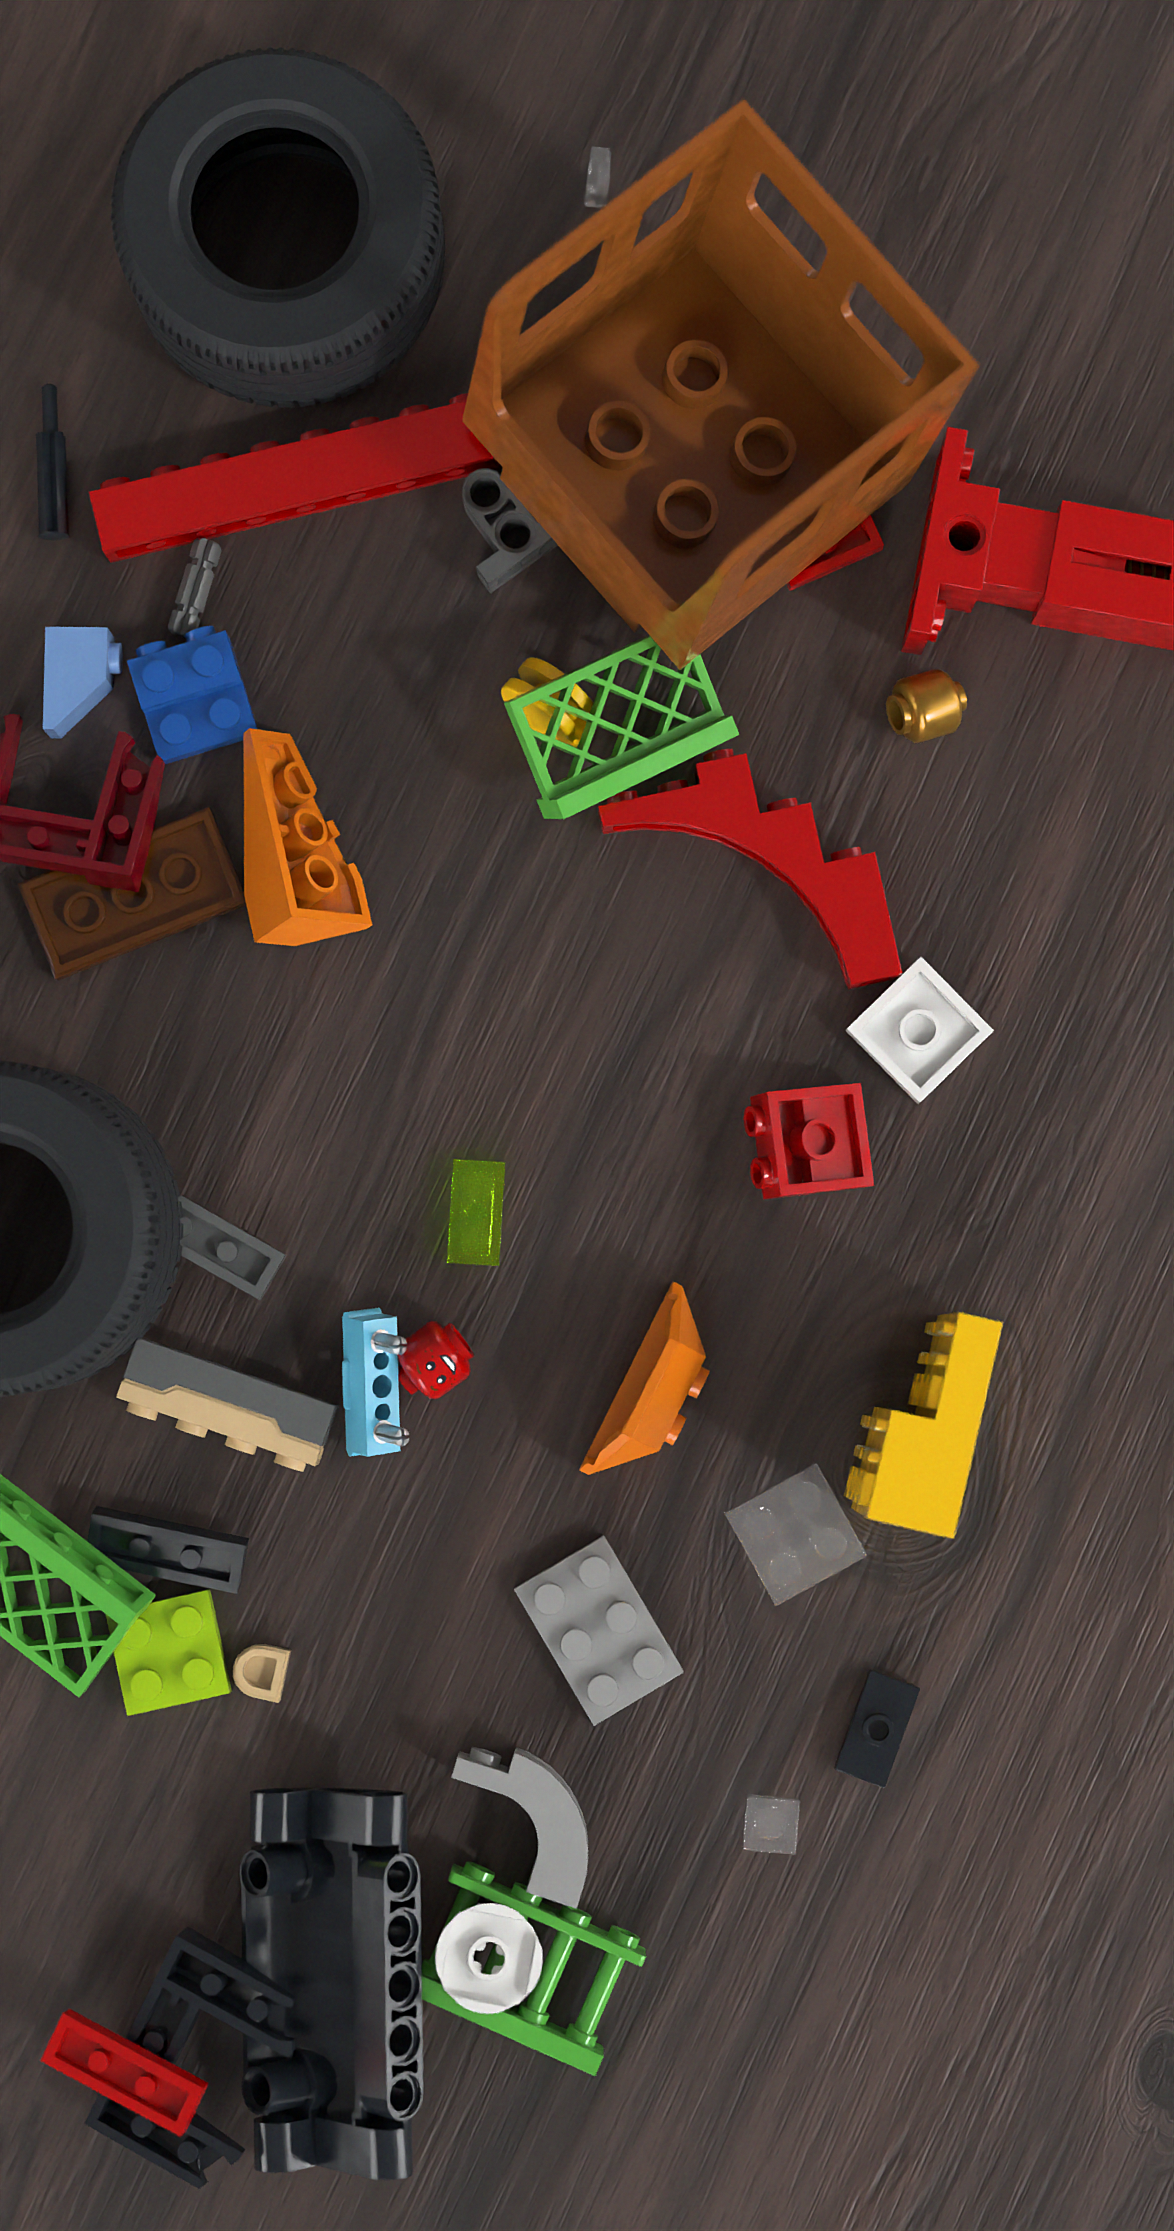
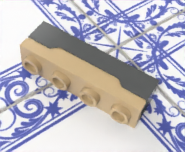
(227, 1402)

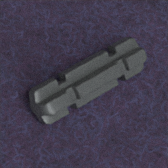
(194, 586)

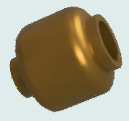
(926, 706)

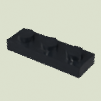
(169, 1549)

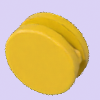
(538, 714)

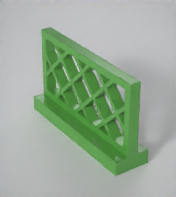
(628, 765)
(82, 1568)

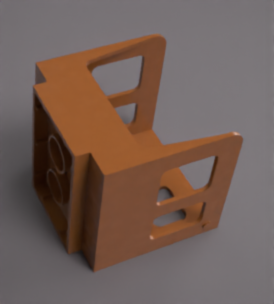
(709, 391)

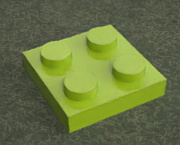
(172, 1654)

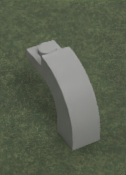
(558, 1819)

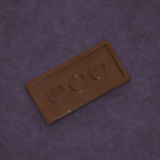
(182, 885)

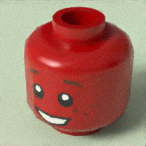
(434, 1360)

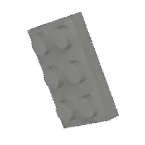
(598, 1630)

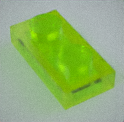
(476, 1212)

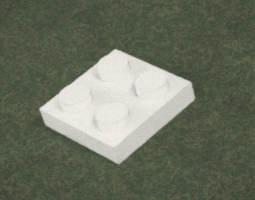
(919, 1030)

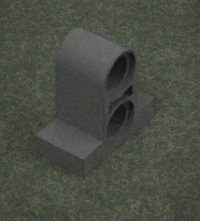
(495, 522)

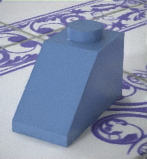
(77, 674)

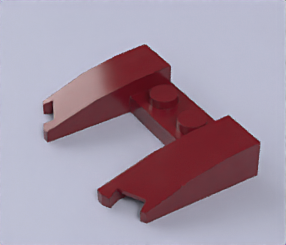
(104, 850)

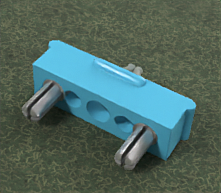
(371, 1383)

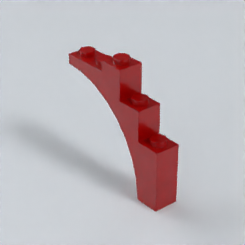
(724, 808)

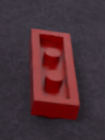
(124, 2072)

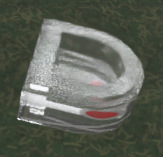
(598, 177)

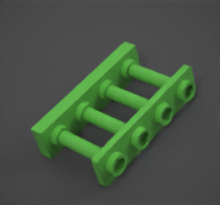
(529, 2021)

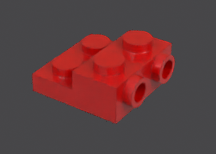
(809, 1141)

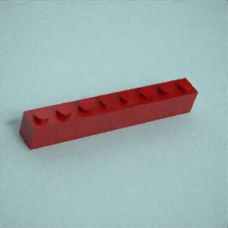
(287, 480)

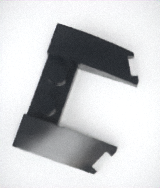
(194, 1979)

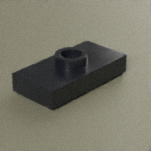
(877, 1728)

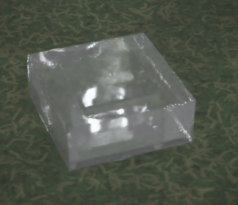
(771, 1824)

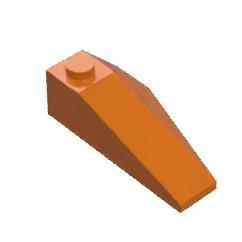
(292, 866)

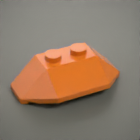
(653, 1389)

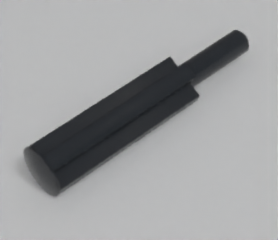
(51, 471)

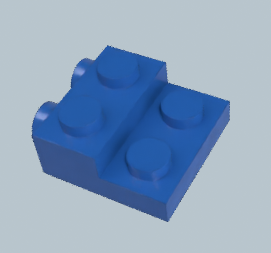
(192, 694)

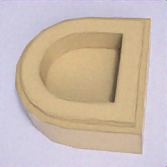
(262, 1671)

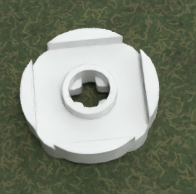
(506, 1983)

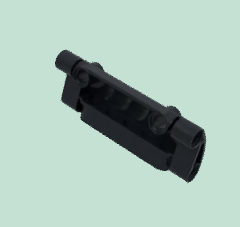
(339, 1928)

